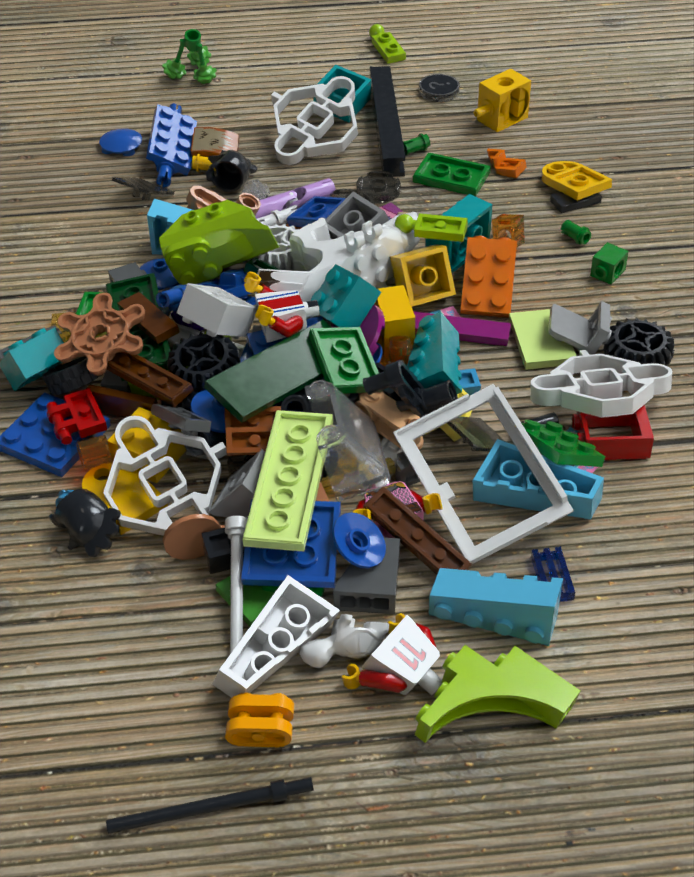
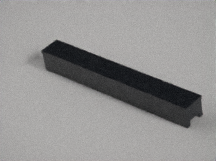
(387, 121)

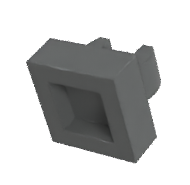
(404, 471)

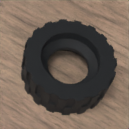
(69, 376)

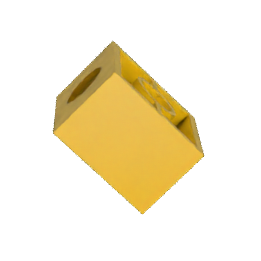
(503, 100)

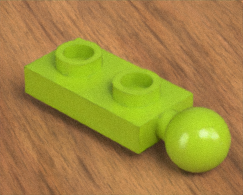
(386, 44)
(434, 226)

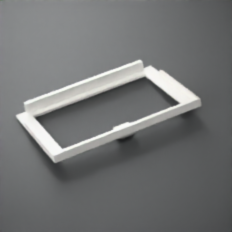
(524, 445)

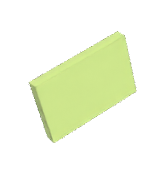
(535, 343)

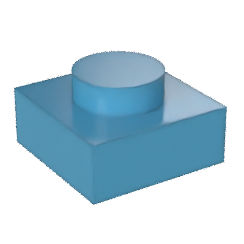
(470, 381)

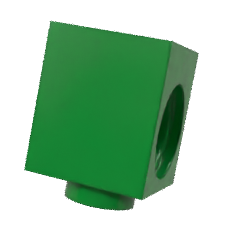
(609, 263)

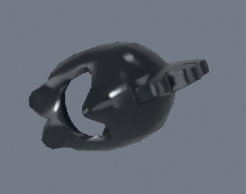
(231, 170)
(87, 521)

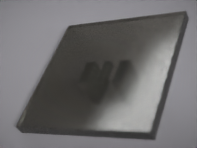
(140, 185)
(475, 433)

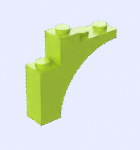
(509, 685)

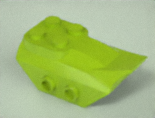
(213, 239)

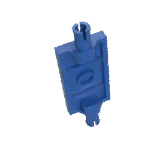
(170, 142)
(230, 281)

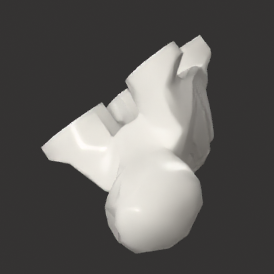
(344, 641)

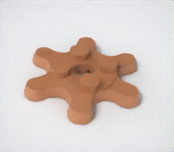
(99, 320)

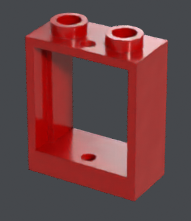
(618, 447)

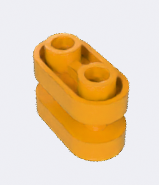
(260, 720)

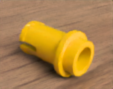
(200, 163)

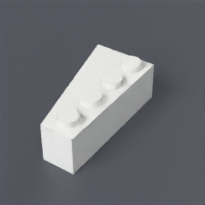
(275, 637)

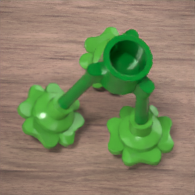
(197, 55)

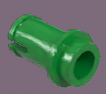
(416, 144)
(579, 234)

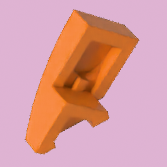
(506, 166)

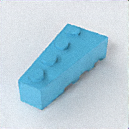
(510, 482)

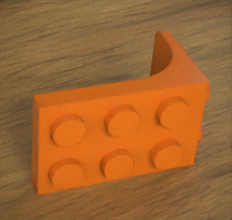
(488, 276)

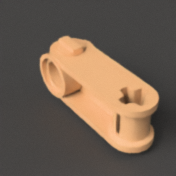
(387, 416)

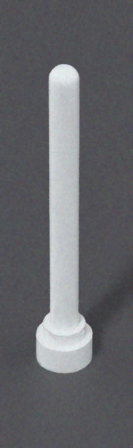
(235, 529)

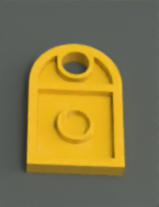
(574, 179)
(127, 493)

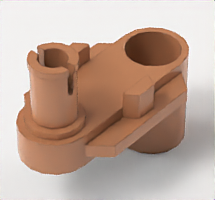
(201, 197)

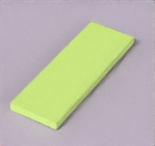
(287, 483)

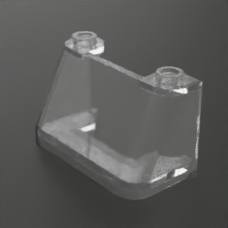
(350, 445)

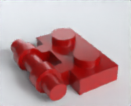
(84, 413)

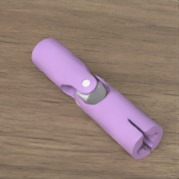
(295, 197)

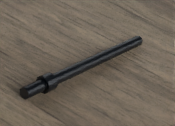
(277, 790)

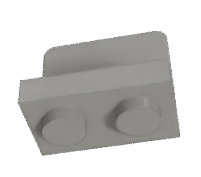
(579, 331)

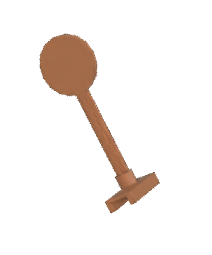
(184, 536)

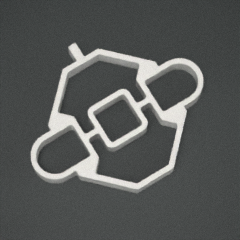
(307, 132)
(601, 385)
(162, 439)

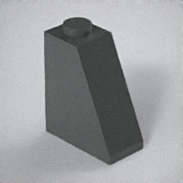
(370, 588)

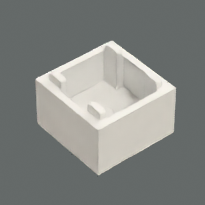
(216, 311)

